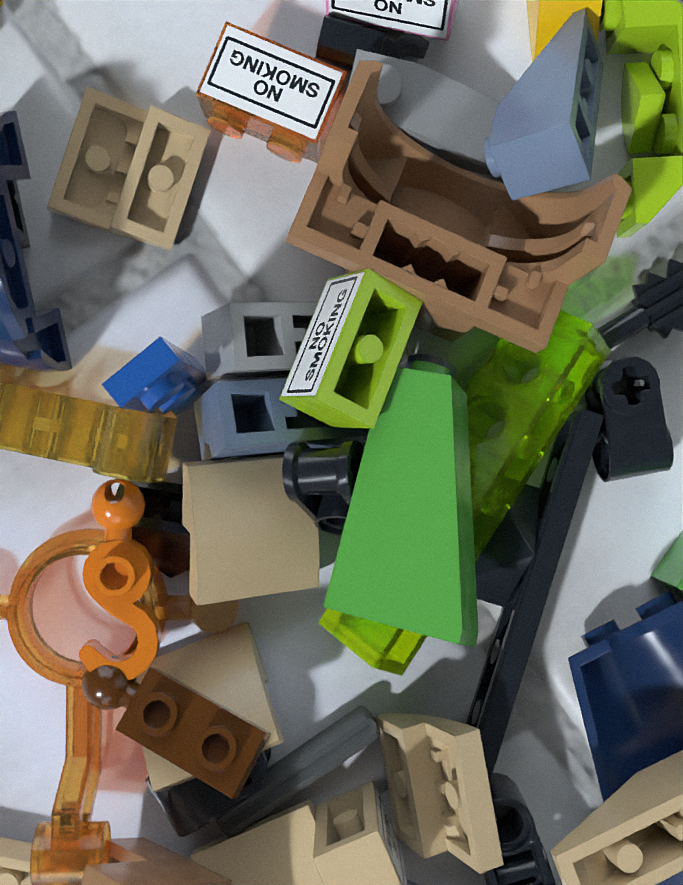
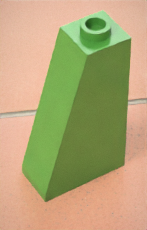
(410, 515)

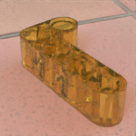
(86, 433)

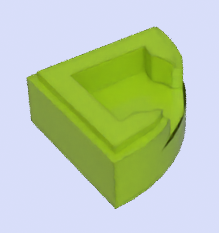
(640, 106)

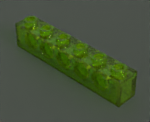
(500, 464)

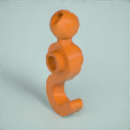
(118, 576)

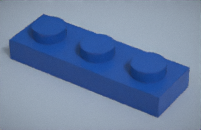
(158, 380)

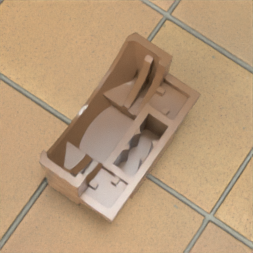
(449, 231)

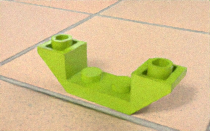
(649, 28)

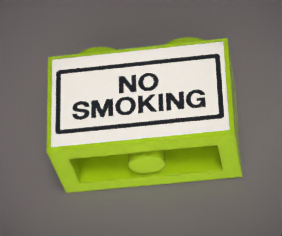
(351, 350)

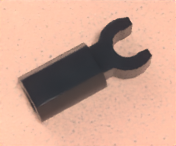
(342, 38)

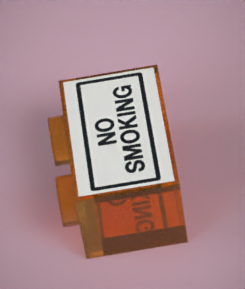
(270, 94)

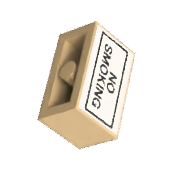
(357, 840)

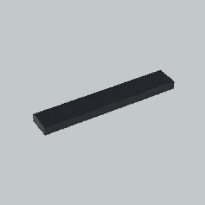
(525, 606)

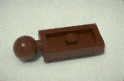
(180, 725)

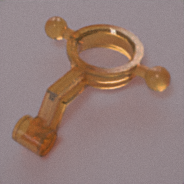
(71, 838)

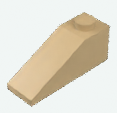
(630, 835)

